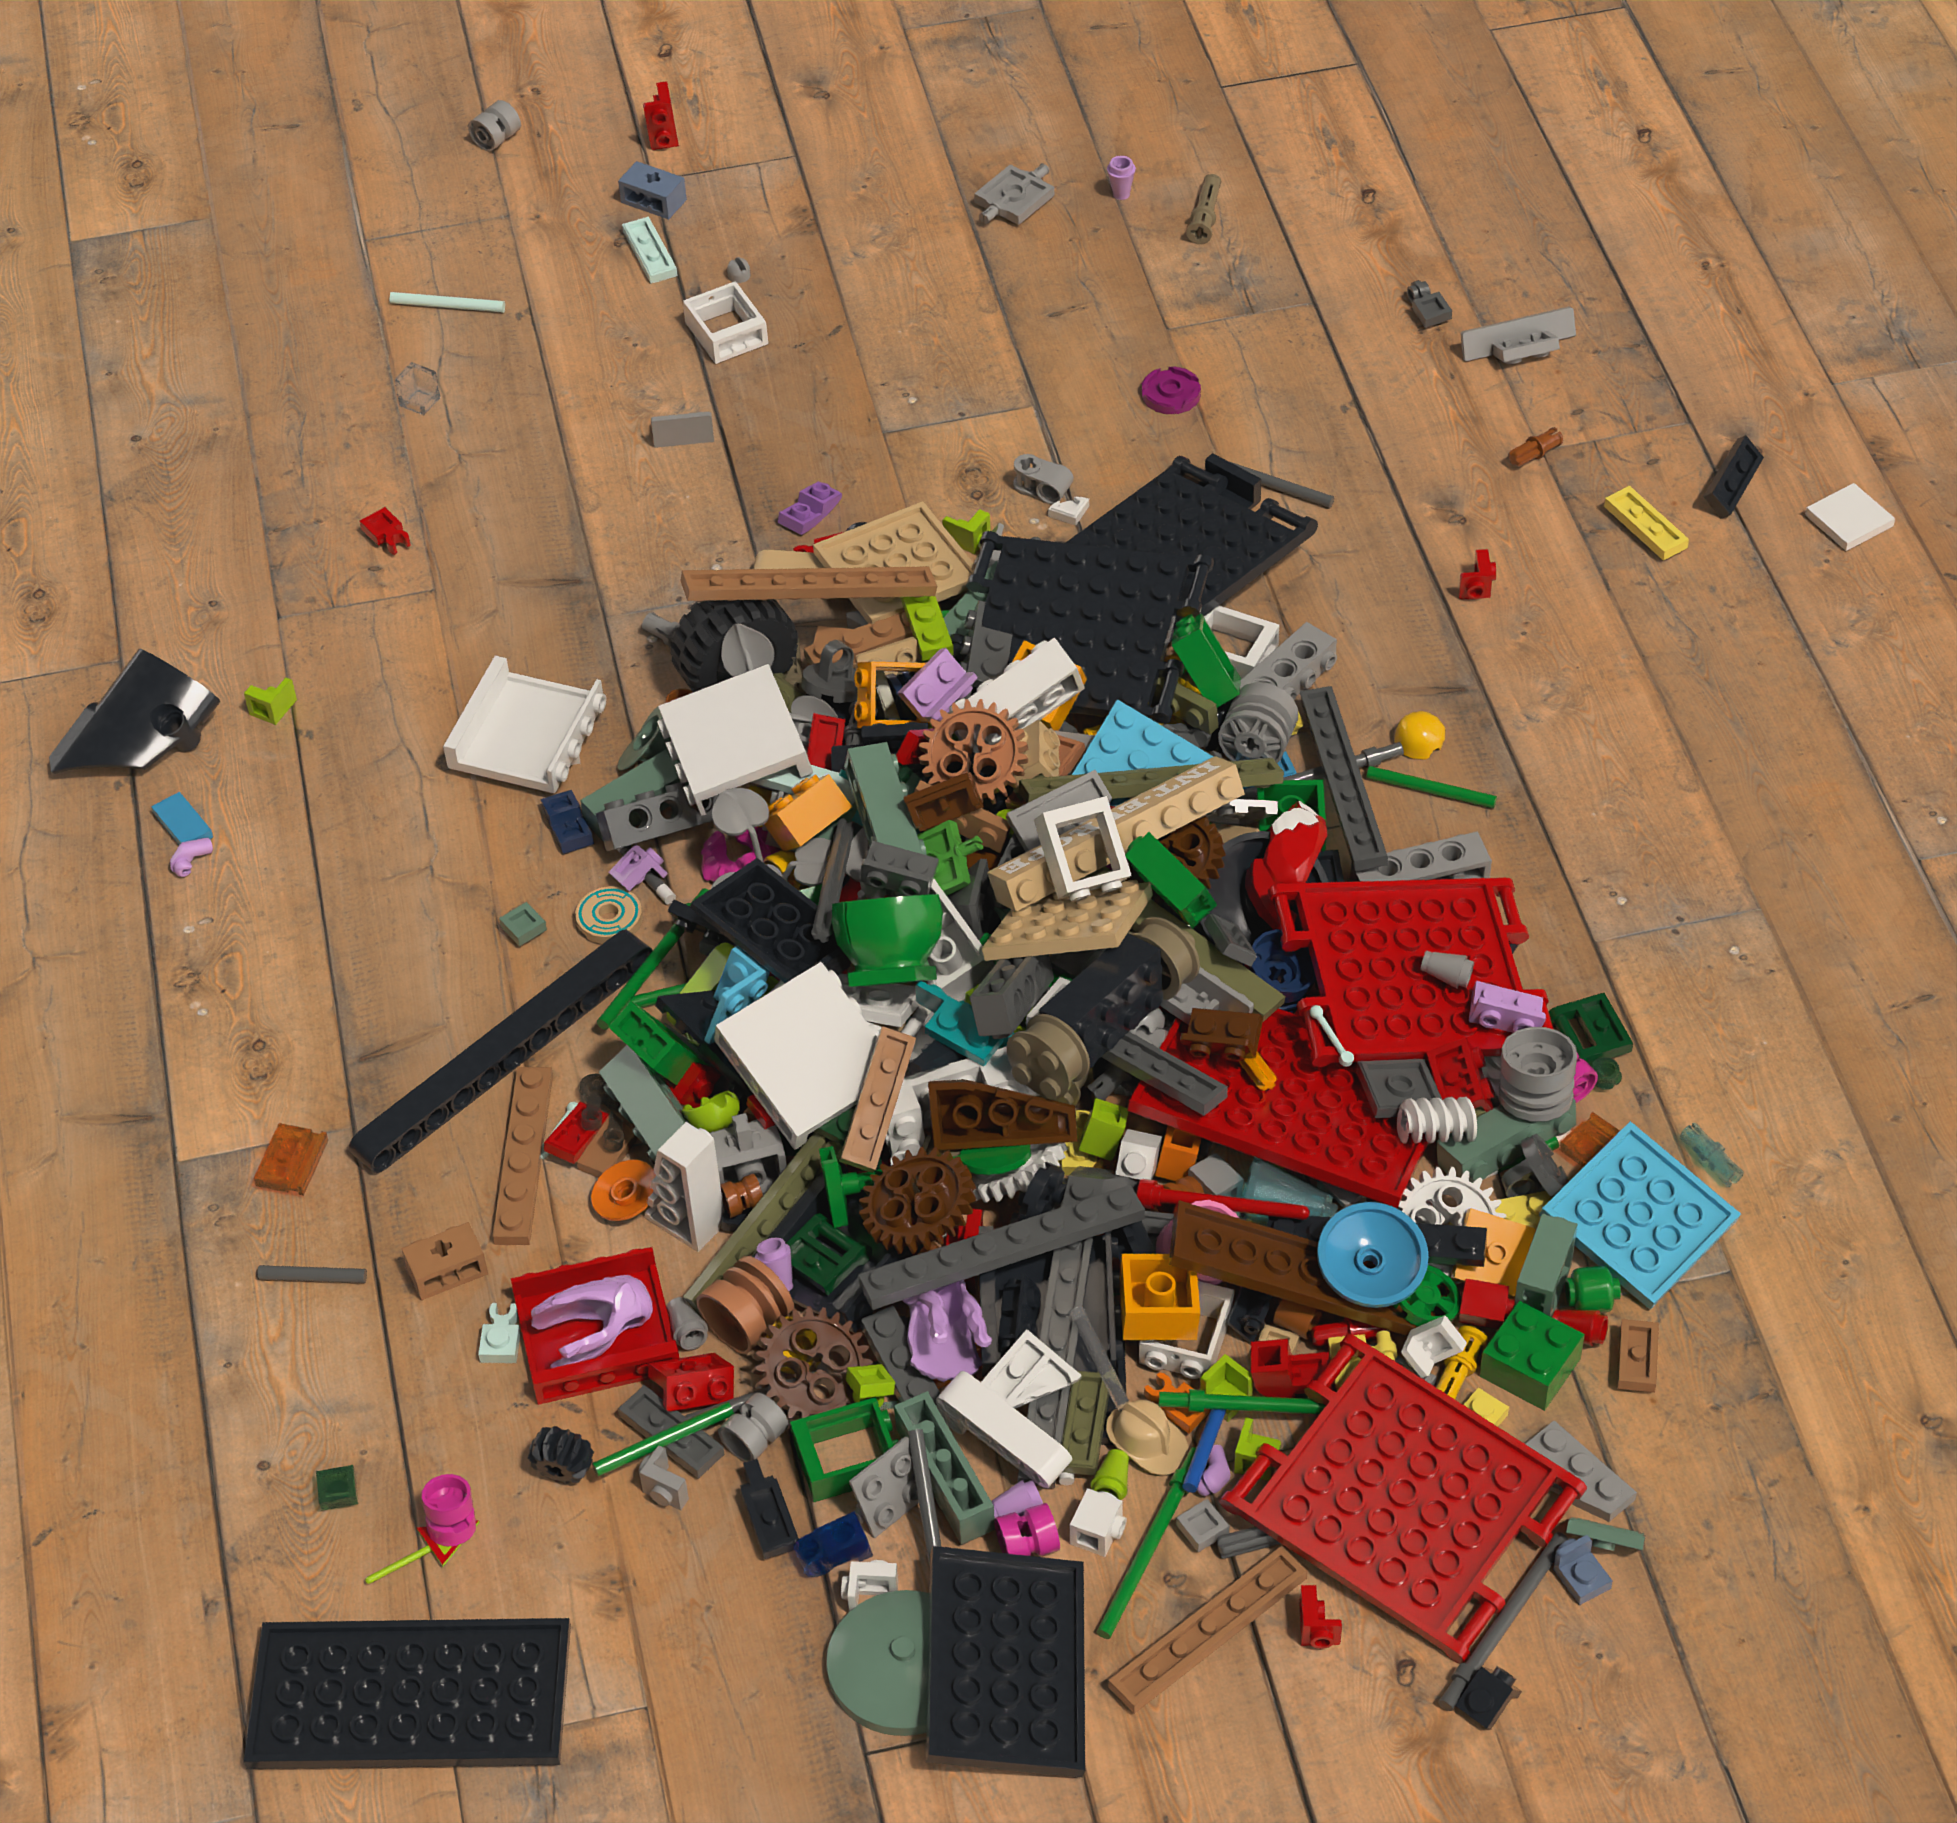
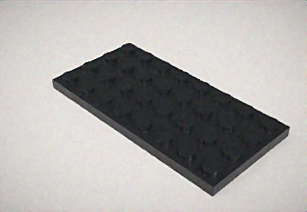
(409, 1693)

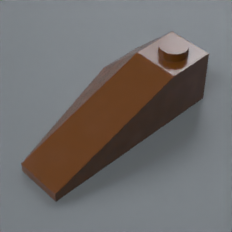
(984, 1115)

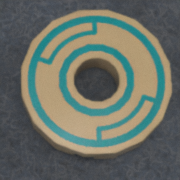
(604, 901)

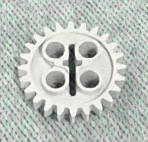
(1018, 1179)
(1430, 1189)

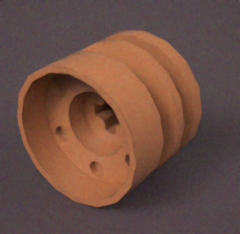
(744, 1304)

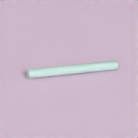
(447, 302)

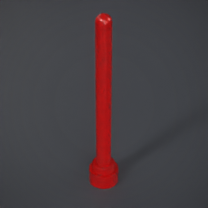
(1154, 1194)

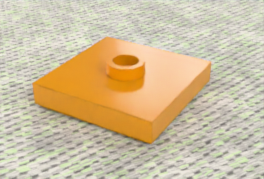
(1505, 1251)

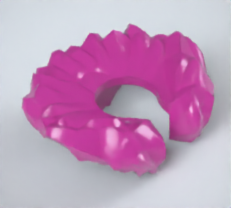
(715, 859)

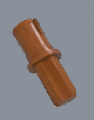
(1535, 447)

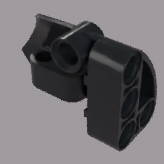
(137, 719)

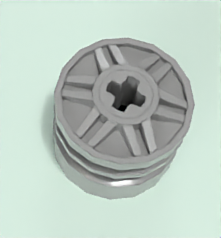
(1258, 723)
(1537, 1074)

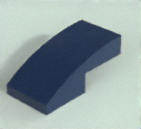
(567, 821)

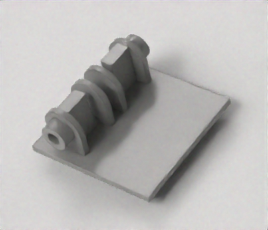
(886, 1488)

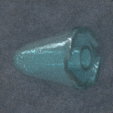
(1275, 1184)

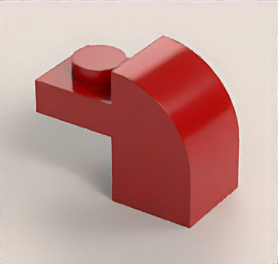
(1281, 1373)

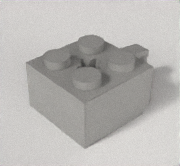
(749, 1150)

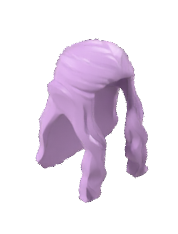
(616, 1300)
(945, 1331)

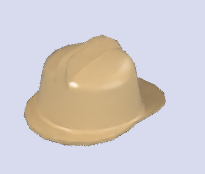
(1148, 1437)

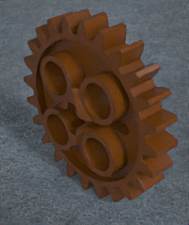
(1197, 848)
(917, 1200)
(825, 1336)

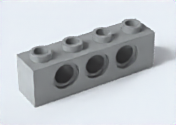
(1296, 661)
(1444, 859)

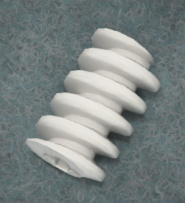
(1436, 1117)

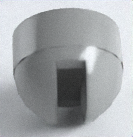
(734, 270)

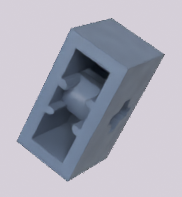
(652, 190)

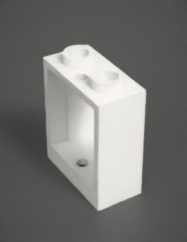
(731, 340)
(1250, 628)
(1047, 826)
(1214, 1303)

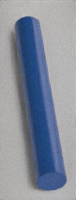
(1203, 1450)

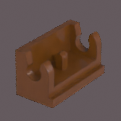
(943, 801)

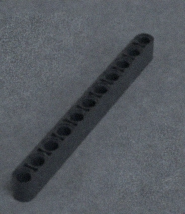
(498, 1052)

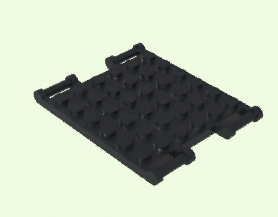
(1193, 520)
(1102, 607)

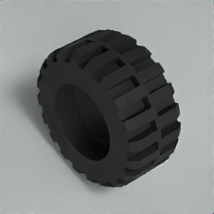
(701, 633)

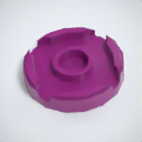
(1171, 390)

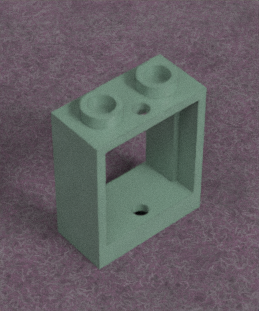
(1547, 1264)

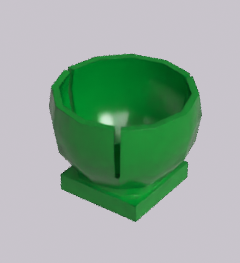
(889, 938)

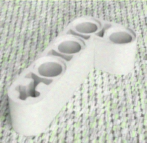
(975, 1407)

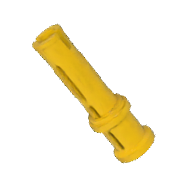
(1463, 1363)

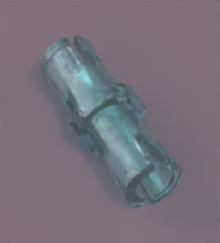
(1711, 1154)

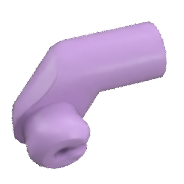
(186, 851)
(1217, 1473)

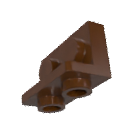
(1222, 1033)

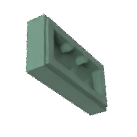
(1605, 1535)

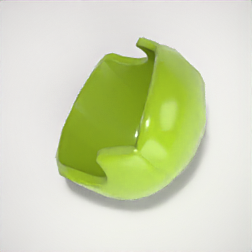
(714, 1112)

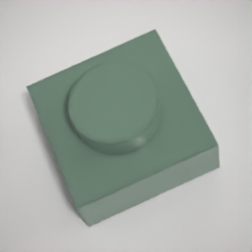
(523, 924)

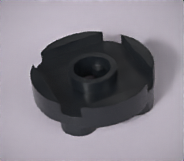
(1044, 1191)

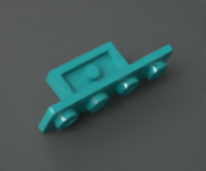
(956, 1025)

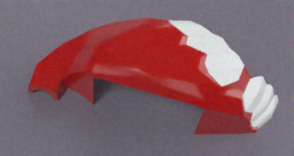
(1288, 858)

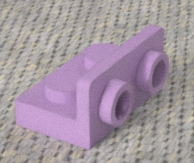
(937, 686)
(1505, 1008)

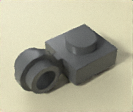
(1428, 307)

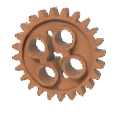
(1004, 755)

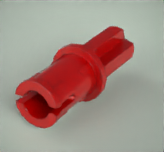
(1349, 1326)

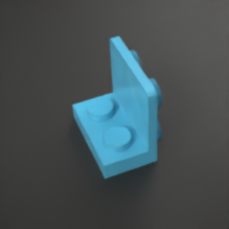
(738, 987)

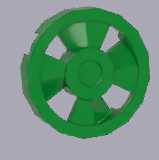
(1429, 1296)

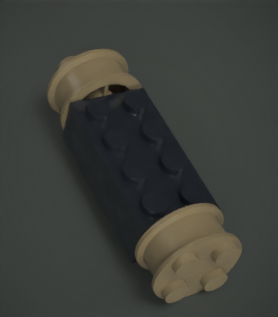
(1102, 1006)

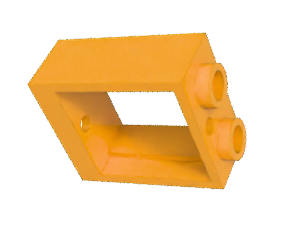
(866, 690)

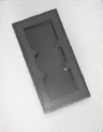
(1230, 939)

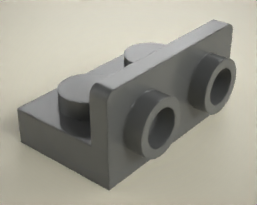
(898, 869)

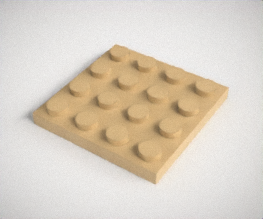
(899, 540)
(1068, 926)

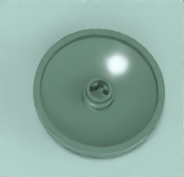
(882, 1663)

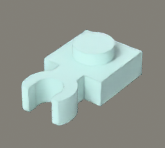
(501, 1338)

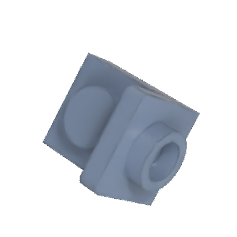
(1580, 1570)

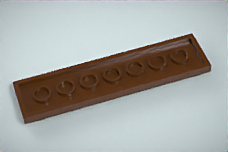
(1269, 1263)

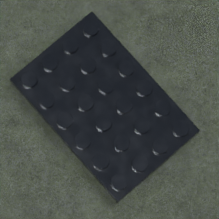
(1006, 1662)

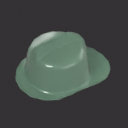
(646, 743)

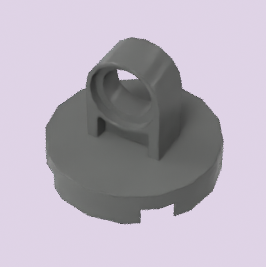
(832, 678)
(1537, 1169)

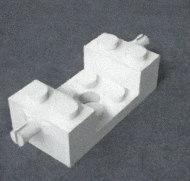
(913, 1109)

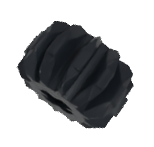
(560, 1454)

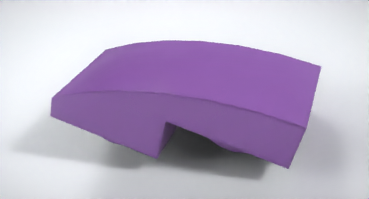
(812, 506)

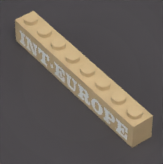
(1153, 811)

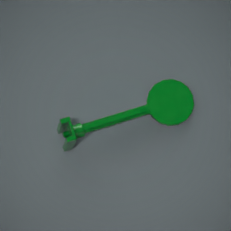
(978, 1161)

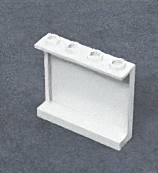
(522, 728)
(731, 735)
(801, 1051)

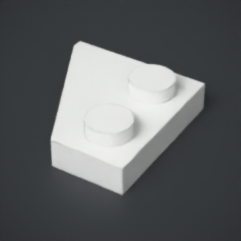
(1029, 1372)

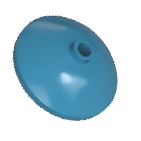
(1377, 1235)

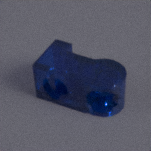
(832, 1545)

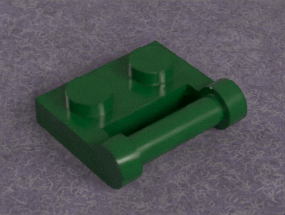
(1598, 1023)
(819, 1263)

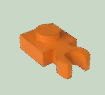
(1179, 1416)

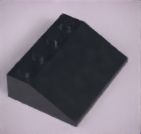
(769, 922)

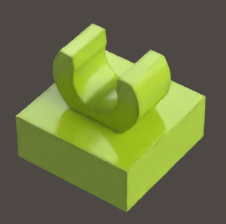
(870, 1382)

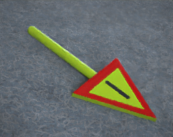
(441, 1552)

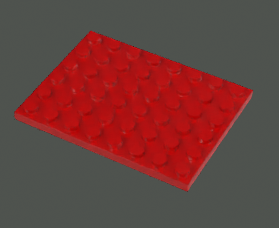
(1307, 1122)

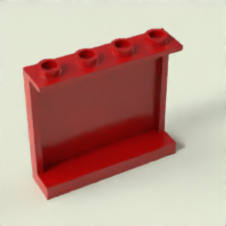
(631, 1350)

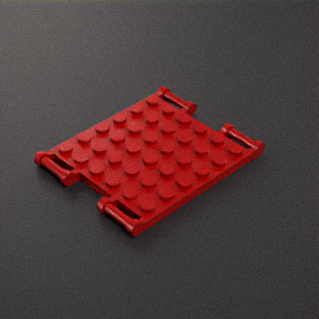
(1369, 957)
(1404, 1495)

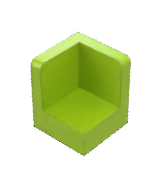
(969, 532)
(270, 703)
(1103, 1129)
(1227, 1378)
(1247, 1448)

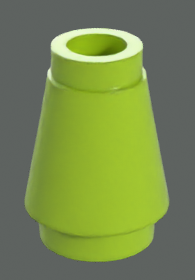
(1112, 1474)

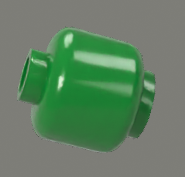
(1592, 1289)

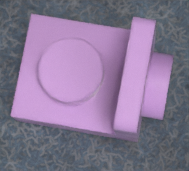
(634, 866)

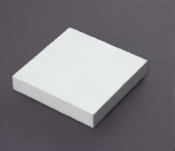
(1850, 516)

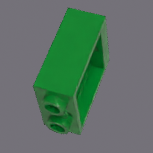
(1205, 660)
(1170, 879)
(654, 1042)
(830, 1425)

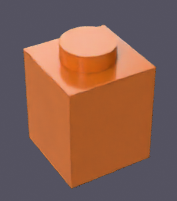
(1177, 1154)

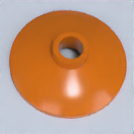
(623, 1190)

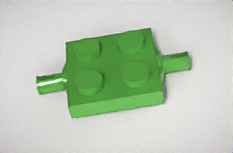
(946, 845)

